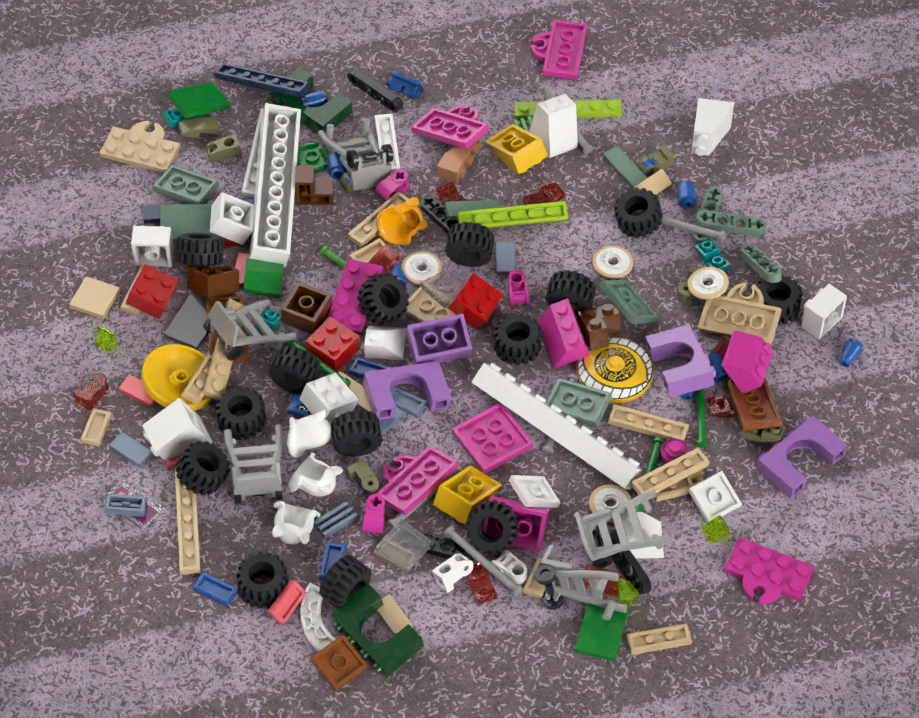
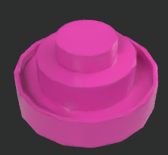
(673, 449)

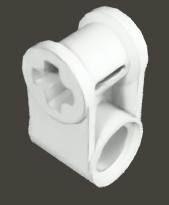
(510, 565)

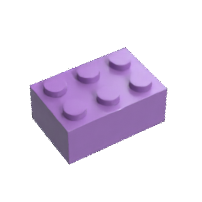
(439, 340)

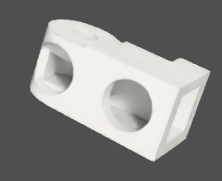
(452, 571)

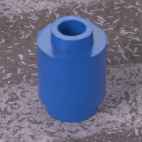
(314, 99)
(335, 166)
(686, 194)
(716, 361)

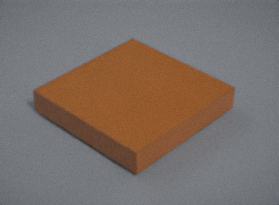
(339, 662)

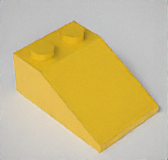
(517, 148)
(465, 492)

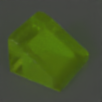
(106, 339)
(716, 530)
(627, 592)

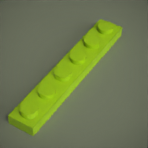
(584, 108)
(516, 215)

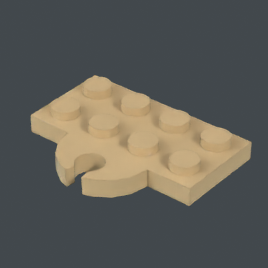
(140, 147)
(740, 313)

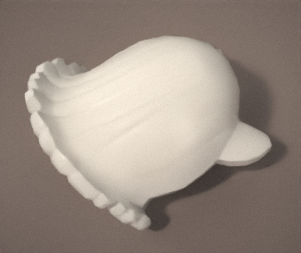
(308, 433)
(314, 477)
(293, 523)

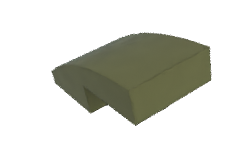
(195, 126)
(771, 434)

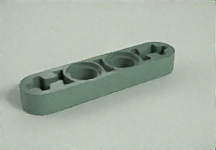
(707, 202)
(730, 220)
(761, 263)

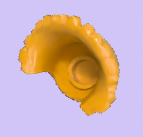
(400, 222)

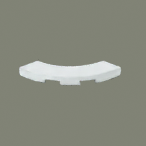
(311, 618)

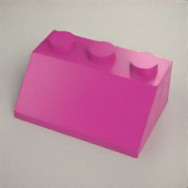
(562, 334)
(747, 360)
(531, 524)

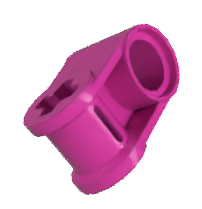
(392, 184)
(517, 288)
(374, 516)

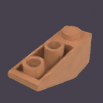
(455, 162)

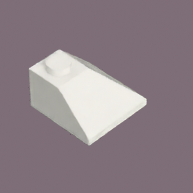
(385, 342)
(649, 527)

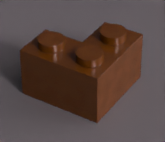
(312, 189)
(213, 281)
(598, 324)

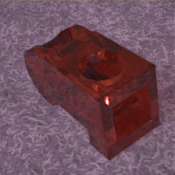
(92, 391)

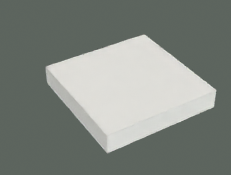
(534, 491)
(714, 496)

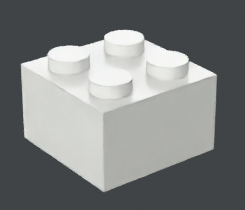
(232, 218)
(152, 246)
(823, 311)
(329, 395)

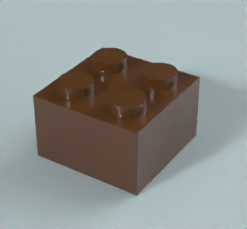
(306, 308)

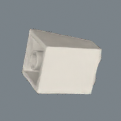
(556, 125)
(711, 125)
(174, 430)

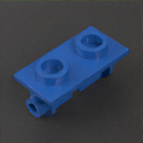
(399, 81)

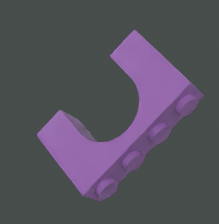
(682, 342)
(425, 376)
(809, 435)

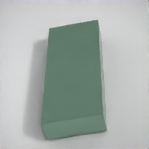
(624, 166)
(454, 207)

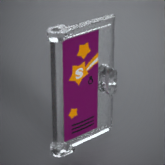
(153, 508)

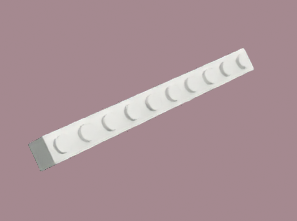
(557, 426)

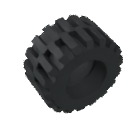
(641, 224)
(470, 244)
(199, 249)
(571, 285)
(787, 290)
(394, 293)
(517, 350)
(294, 368)
(241, 400)
(356, 433)
(192, 474)
(501, 513)
(261, 565)
(344, 580)

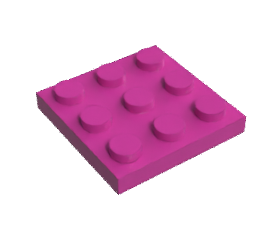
(492, 438)

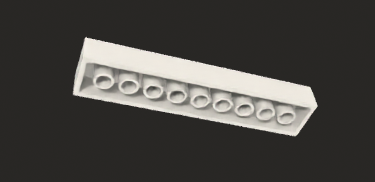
(275, 184)

